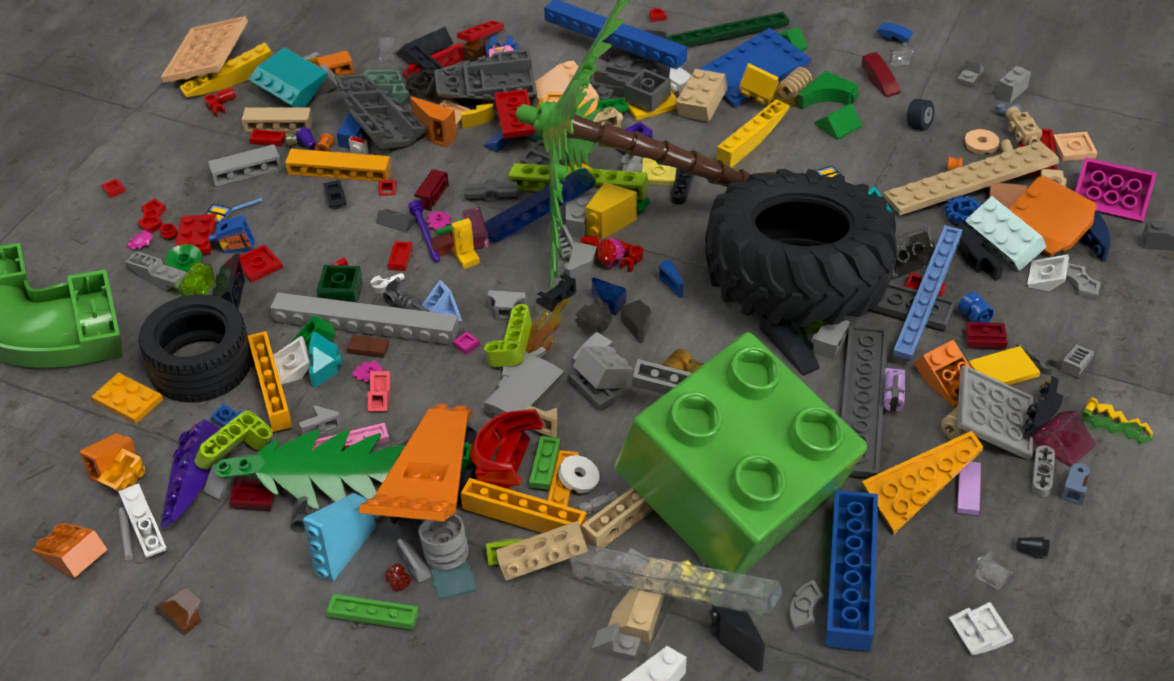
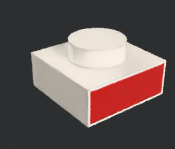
(358, 145)

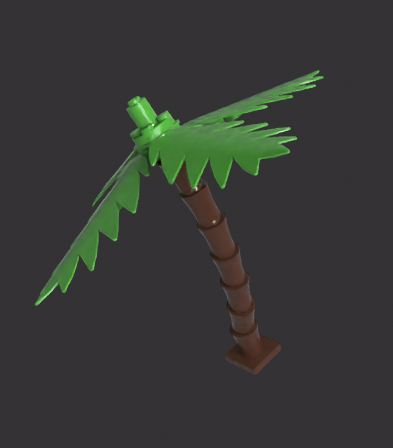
(571, 133)

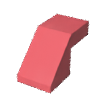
(379, 390)

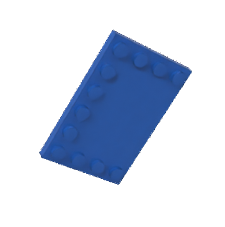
(765, 51)

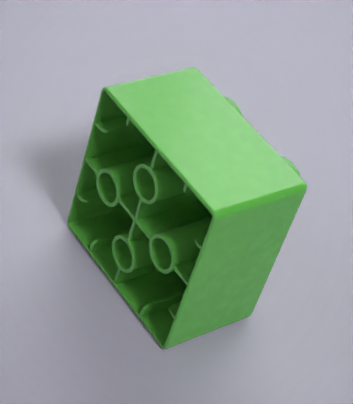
(738, 455)

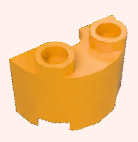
(124, 472)

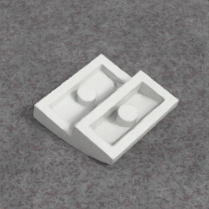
(981, 629)

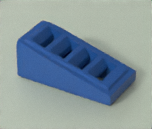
(671, 277)

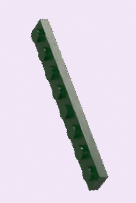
(731, 29)

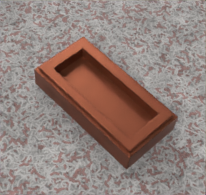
(368, 346)

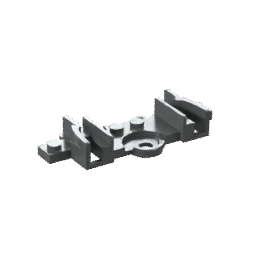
(613, 79)

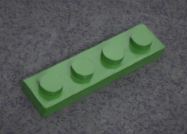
(372, 611)

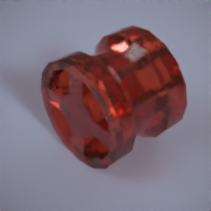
(397, 577)

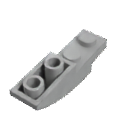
(154, 271)

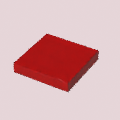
(259, 263)

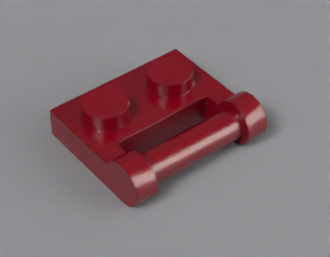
(251, 494)

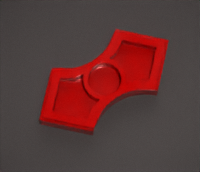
(151, 219)

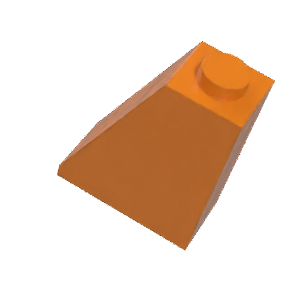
(101, 454)

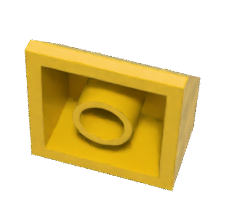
(758, 84)

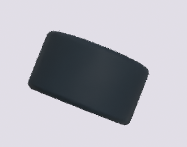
(920, 114)

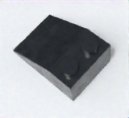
(738, 635)

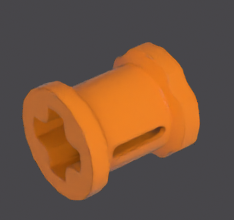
(323, 142)

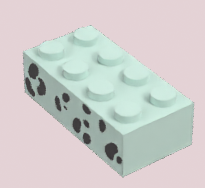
(1006, 233)

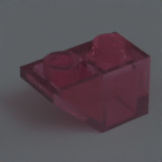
(479, 229)

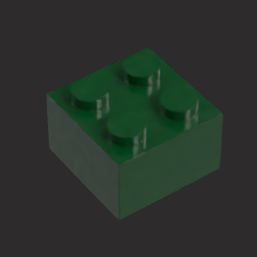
(340, 283)

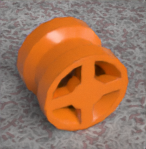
(954, 163)

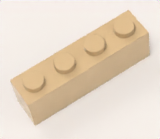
(276, 119)

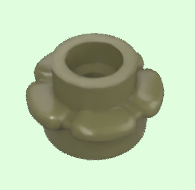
(290, 139)

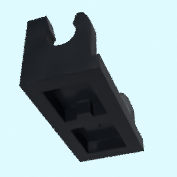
(560, 292)

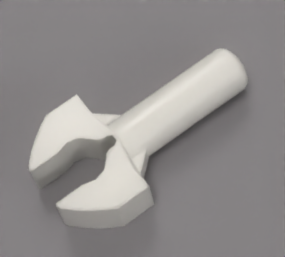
(379, 285)

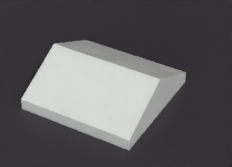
(1048, 272)
(292, 361)

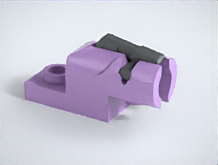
(894, 388)

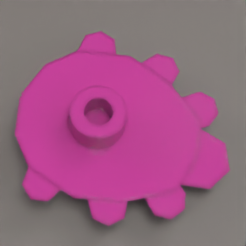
(438, 220)
(140, 240)
(363, 371)

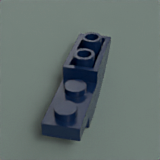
(1098, 237)

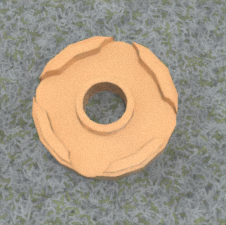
(975, 137)

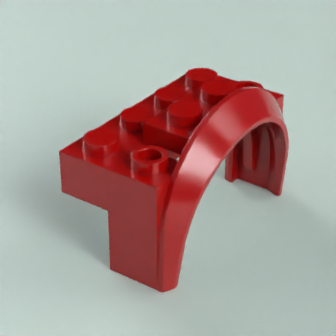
(513, 442)

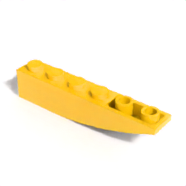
(231, 73)
(751, 134)

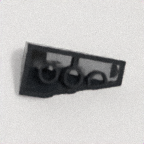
(792, 343)

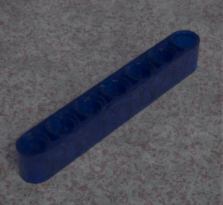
(537, 205)

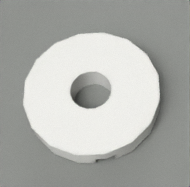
(585, 467)

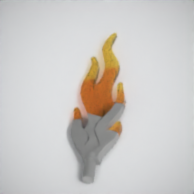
(537, 337)

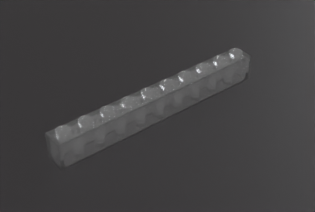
(679, 580)

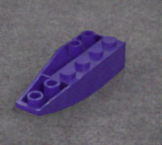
(185, 476)

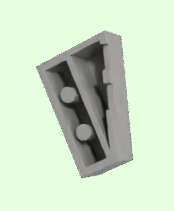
(576, 213)

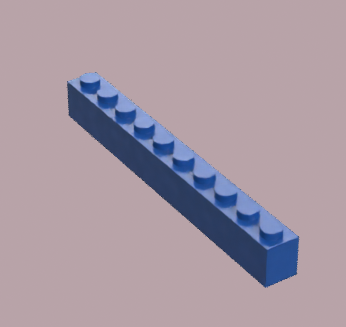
(624, 37)

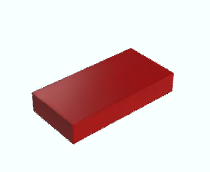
(267, 137)
(400, 256)

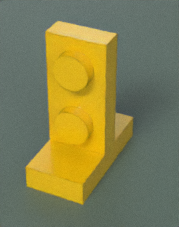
(463, 244)

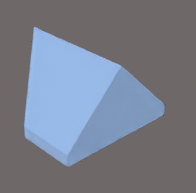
(442, 301)

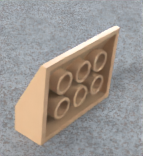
(559, 78)

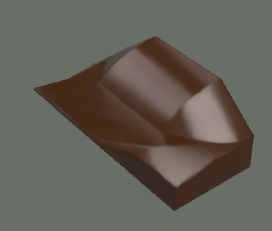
(180, 610)

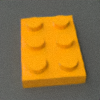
(127, 398)

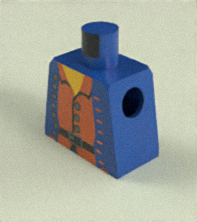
(233, 235)

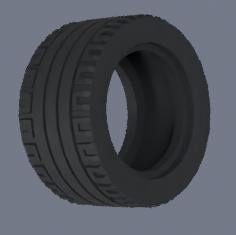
(190, 320)

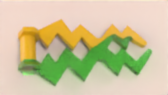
(1124, 424)

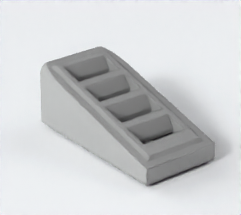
(567, 237)
(1076, 361)

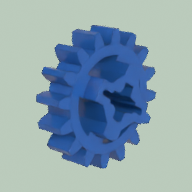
(960, 208)

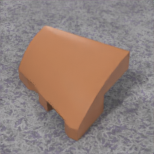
(1007, 193)

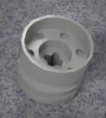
(444, 542)

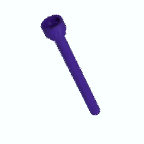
(416, 209)

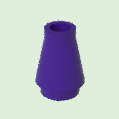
(306, 138)

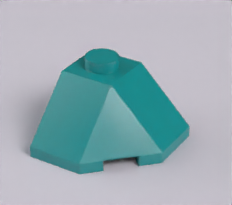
(324, 359)

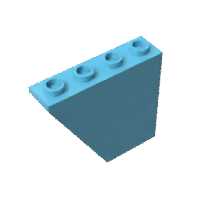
(337, 534)

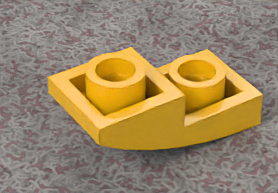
(477, 117)

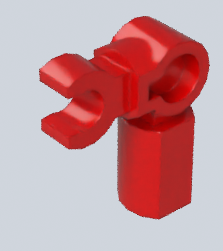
(215, 102)
(633, 255)

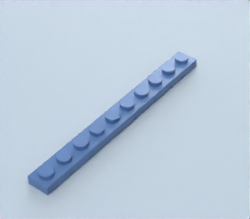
(927, 293)

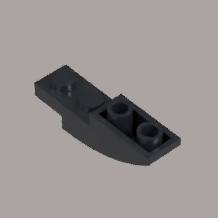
(976, 255)
(1044, 408)

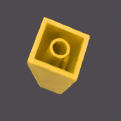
(610, 210)

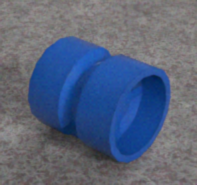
(975, 308)

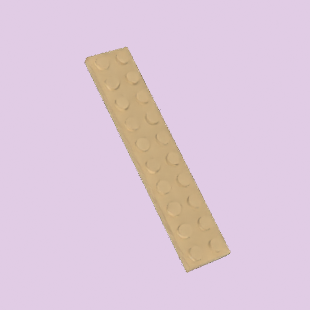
(970, 177)

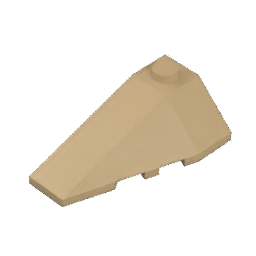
(638, 614)

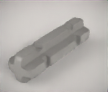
(598, 503)

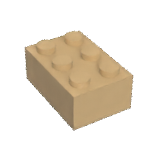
(701, 95)

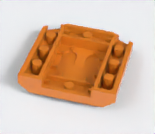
(1055, 213)

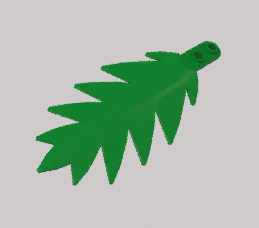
(326, 465)

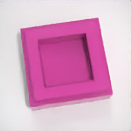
(466, 343)

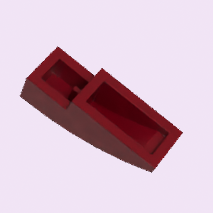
(880, 74)

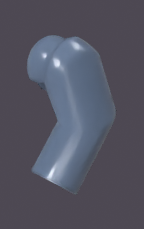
(1001, 110)

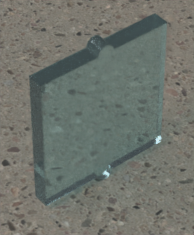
(454, 581)

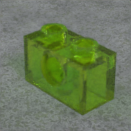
(197, 280)

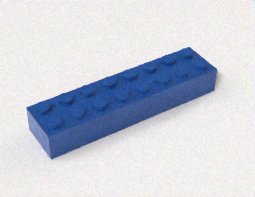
(852, 571)

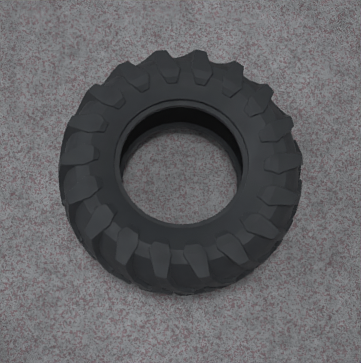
(836, 273)

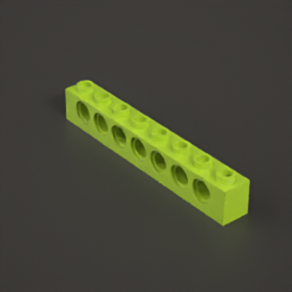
(537, 177)

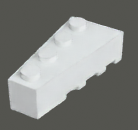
(664, 666)

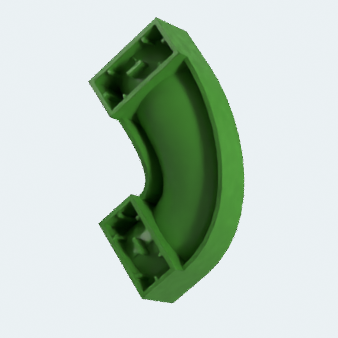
(56, 323)

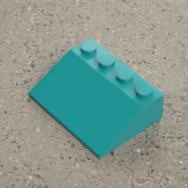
(289, 78)

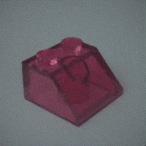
(1067, 437)

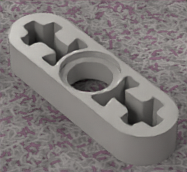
(1038, 476)

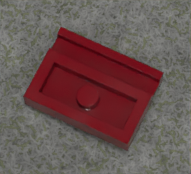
(986, 335)

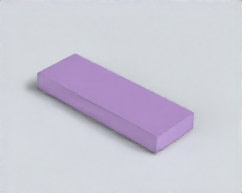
(969, 489)

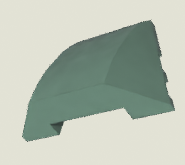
(390, 82)

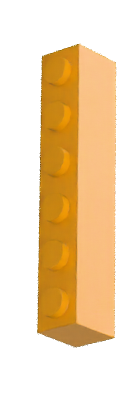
(338, 165)
(269, 381)
(517, 507)

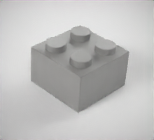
(603, 367)

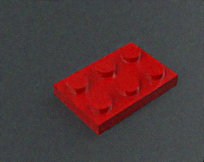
(196, 231)

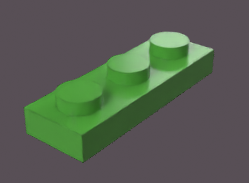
(544, 463)

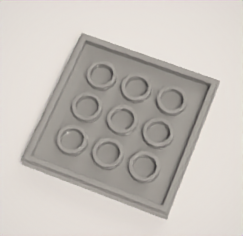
(994, 411)

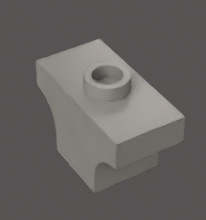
(503, 302)

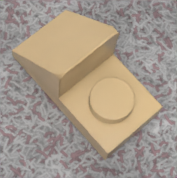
(550, 421)

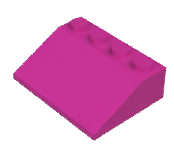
(1116, 188)

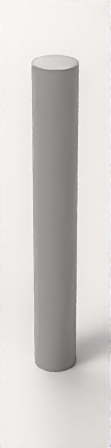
(125, 534)

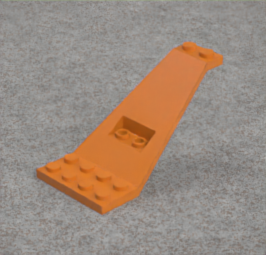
(428, 469)

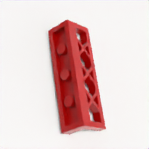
(446, 57)

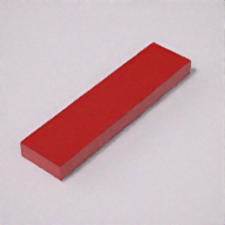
(480, 31)

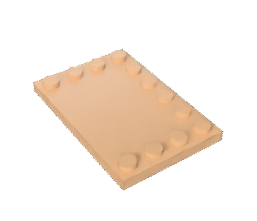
(204, 49)

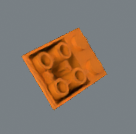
(438, 120)
(942, 370)
(70, 548)

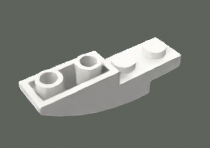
(142, 520)

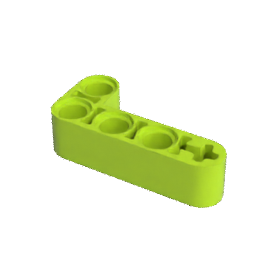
(513, 347)
(242, 428)

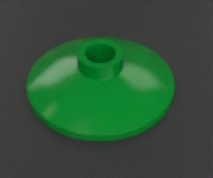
(183, 257)

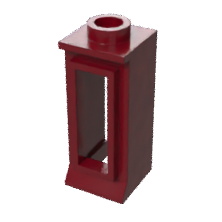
(432, 188)

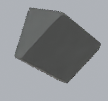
(395, 220)

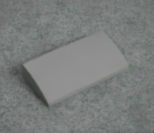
(525, 386)

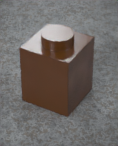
(474, 50)

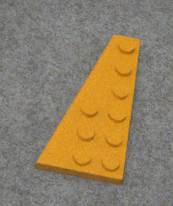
(916, 481)

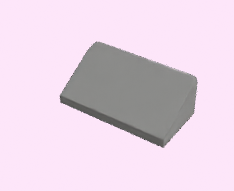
(413, 561)

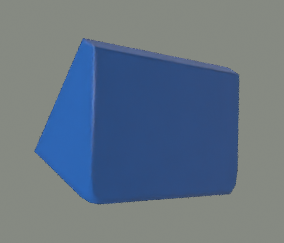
(497, 142)

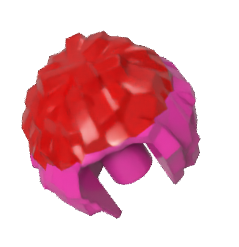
(609, 251)

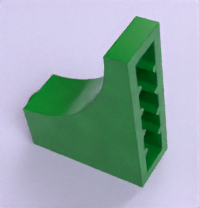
(828, 88)

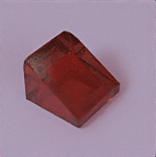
(442, 243)

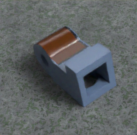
(1075, 485)

